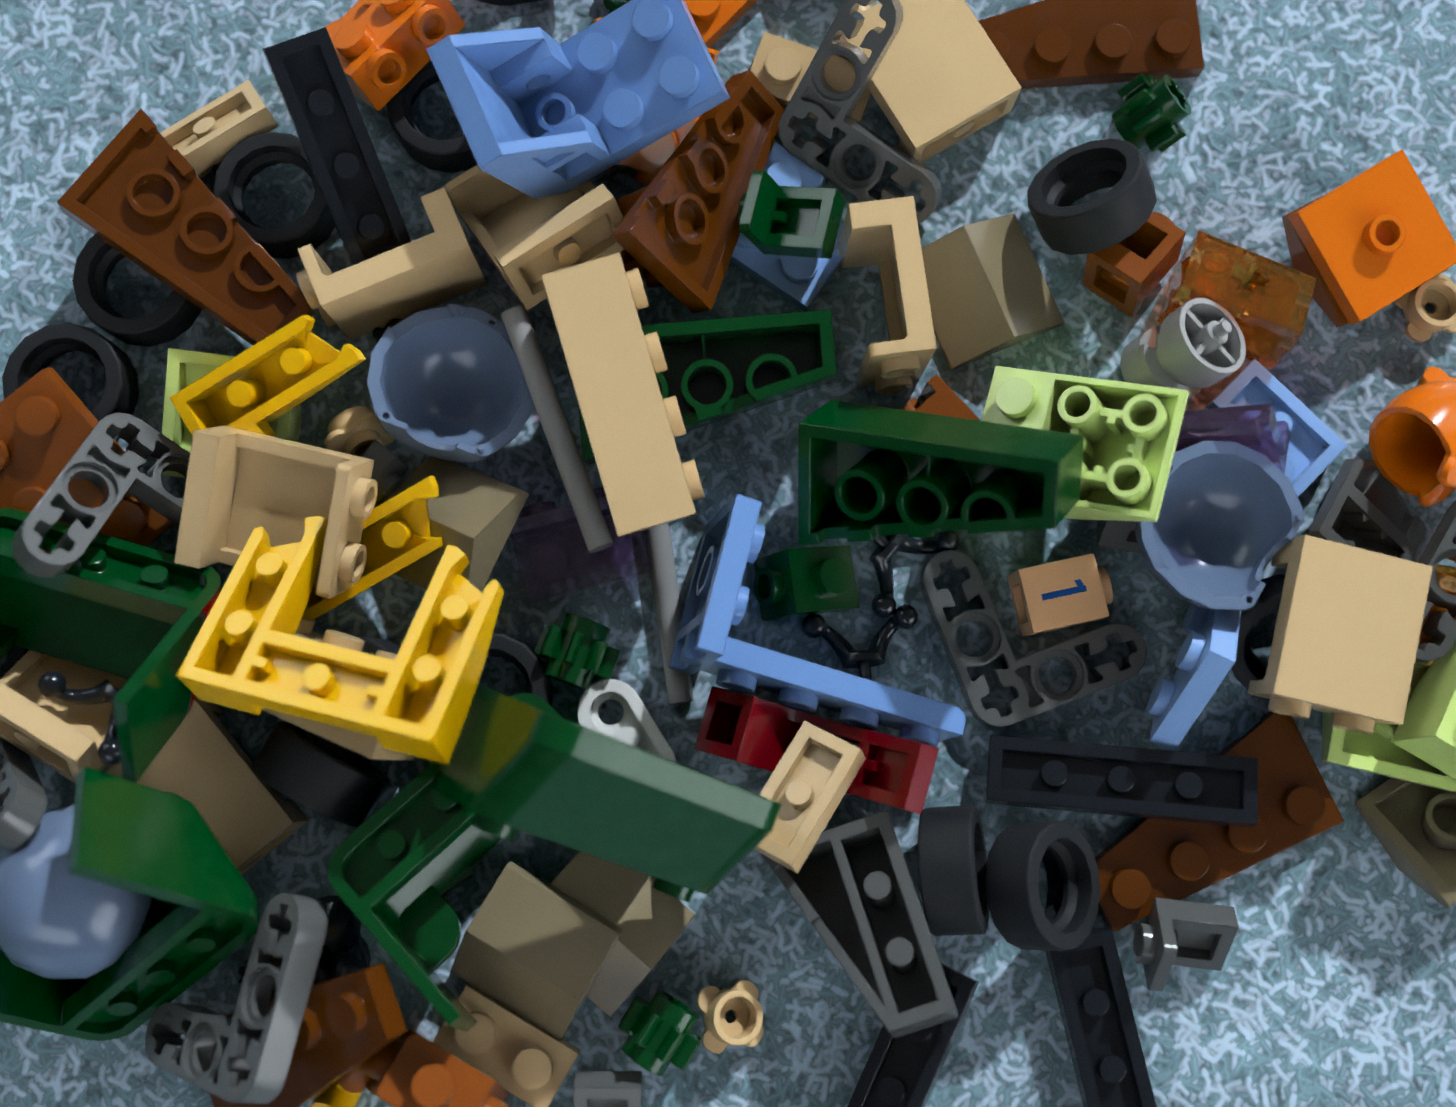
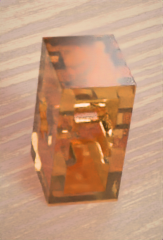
(1258, 292)

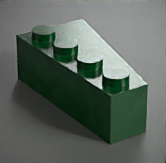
(739, 364)
(926, 474)

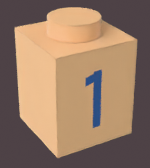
(1060, 594)

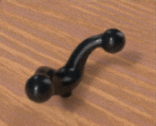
(884, 603)
(903, 617)
(54, 685)

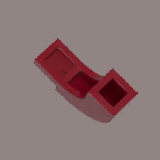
(760, 732)

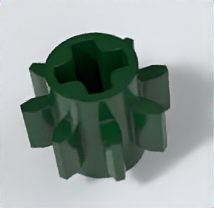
(1151, 112)
(577, 651)
(659, 1032)

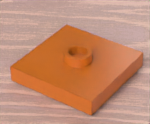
(1375, 237)

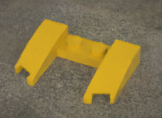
(275, 379)
(410, 704)

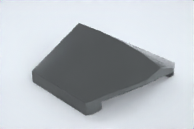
(1367, 513)

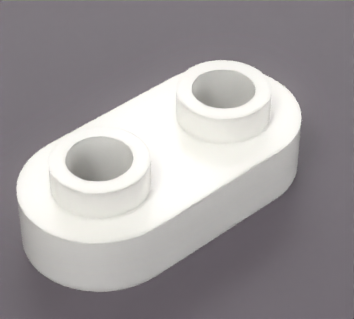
(636, 725)

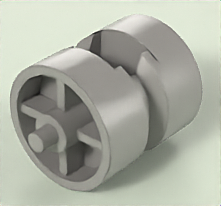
(1188, 350)

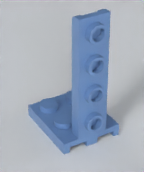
(719, 601)

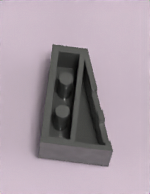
(872, 921)

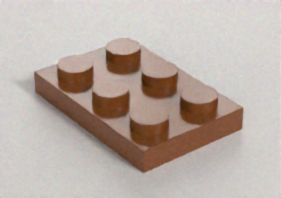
(39, 435)

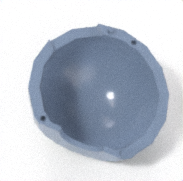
(449, 384)
(1219, 525)
(59, 920)

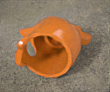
(1417, 438)

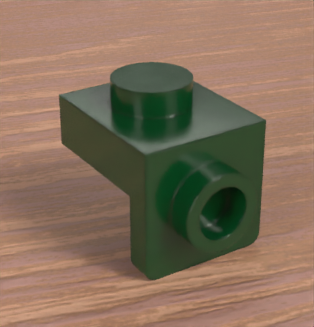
(790, 217)
(805, 582)

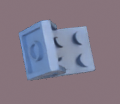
(571, 109)

